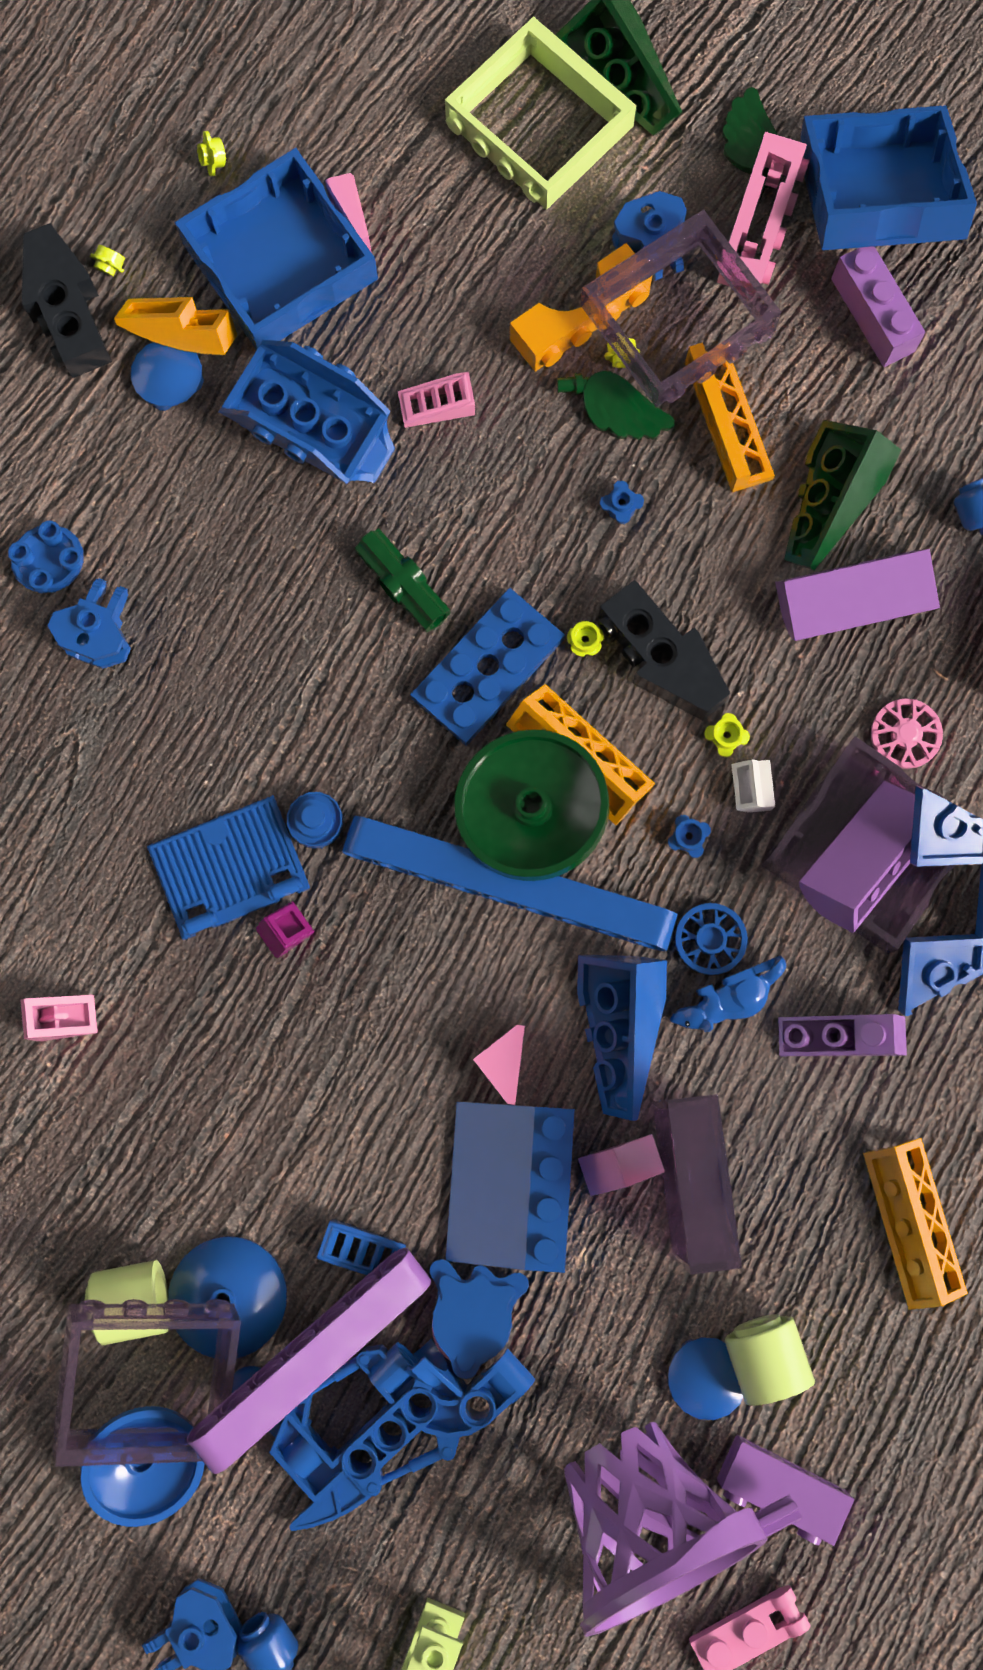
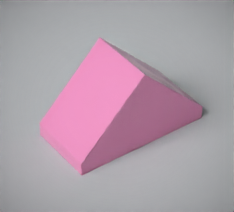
(58, 1017)
(502, 1063)
(621, 1165)

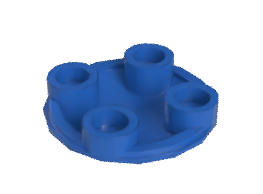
(166, 375)
(46, 558)
(704, 1379)

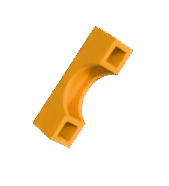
(546, 333)

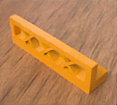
(721, 428)
(533, 716)
(911, 1226)

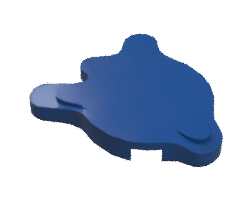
(473, 1314)

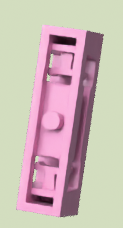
(782, 158)

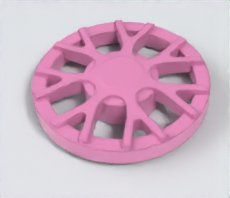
(907, 732)

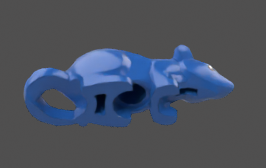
(738, 998)

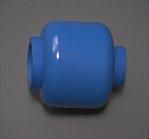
(970, 506)
(267, 1643)

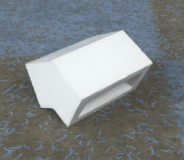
(753, 786)

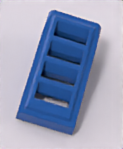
(334, 1227)

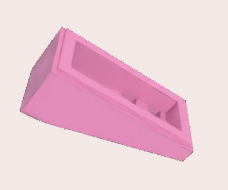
(345, 198)
(445, 385)

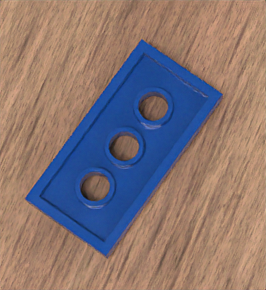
(483, 642)

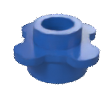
(619, 512)
(698, 830)

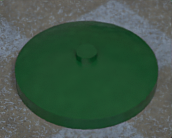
(532, 805)

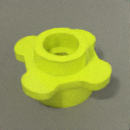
(211, 153)
(727, 724)

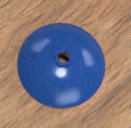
(249, 1279)
(141, 1492)

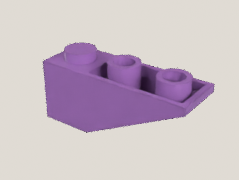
(843, 1035)

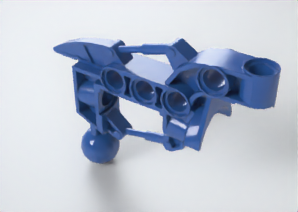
(342, 1483)

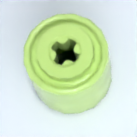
(136, 1281)
(769, 1359)

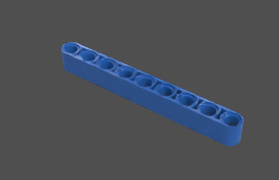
(552, 898)

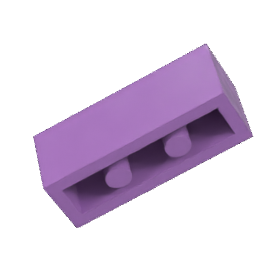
(877, 305)
(764, 1477)

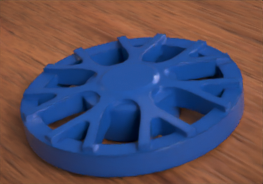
(711, 939)

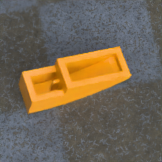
(178, 324)

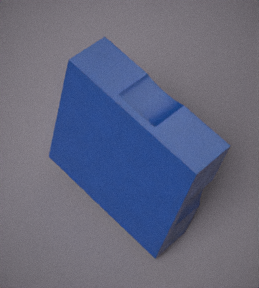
(886, 178)
(277, 250)

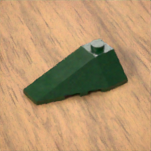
(618, 47)
(843, 477)

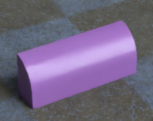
(858, 594)
(863, 859)

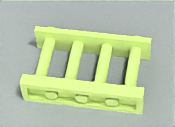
(435, 1638)

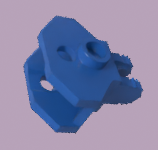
(642, 229)
(93, 631)
(195, 1634)

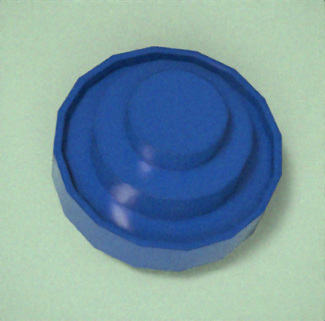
(315, 820)

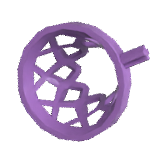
(662, 1510)

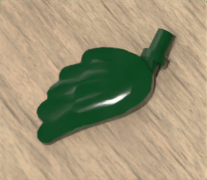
(745, 132)
(617, 406)

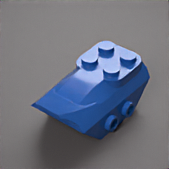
(312, 411)

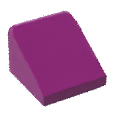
(284, 929)

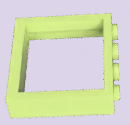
(570, 69)

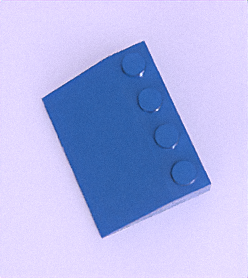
(510, 1186)

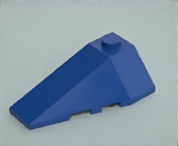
(624, 1016)

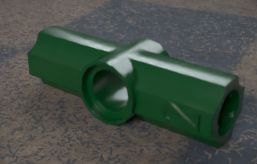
(402, 580)

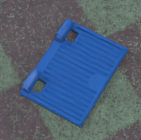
(228, 866)

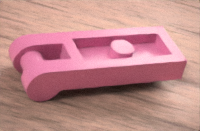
(749, 1631)

